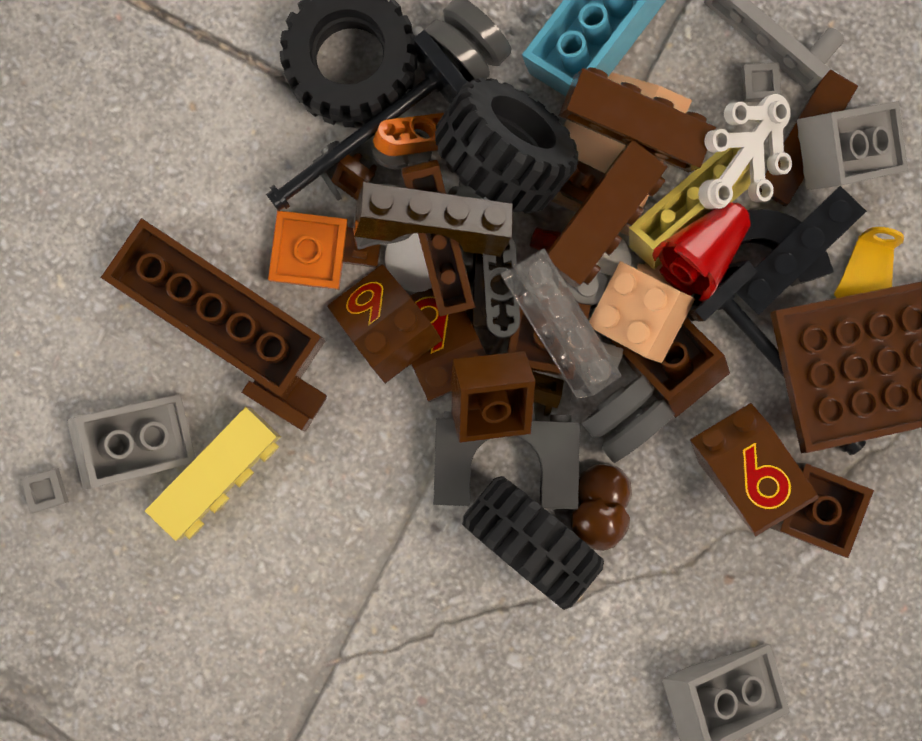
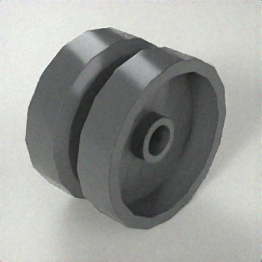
(469, 39)
(631, 422)

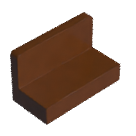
(297, 409)

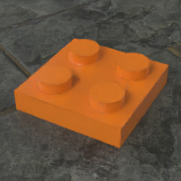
(308, 250)

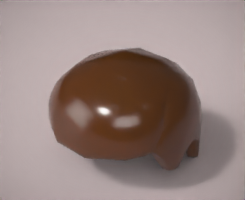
(606, 483)
(600, 525)

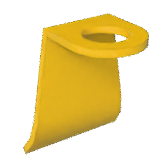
(870, 263)

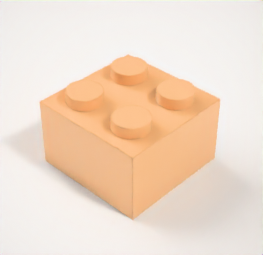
(641, 312)

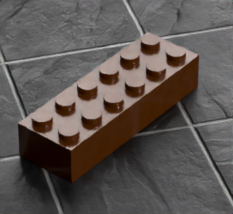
(213, 309)

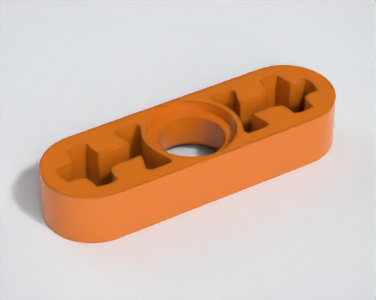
(392, 142)

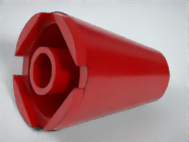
(703, 250)

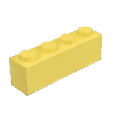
(681, 206)
(213, 474)

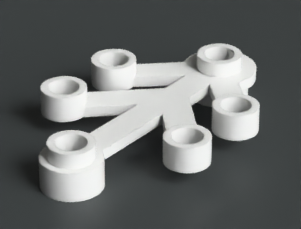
(772, 117)

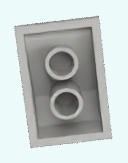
(852, 145)
(131, 441)
(726, 695)

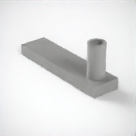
(801, 64)

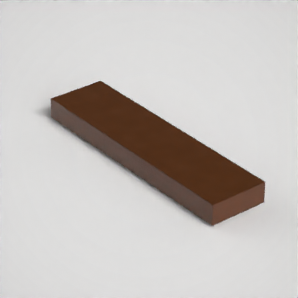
(829, 96)

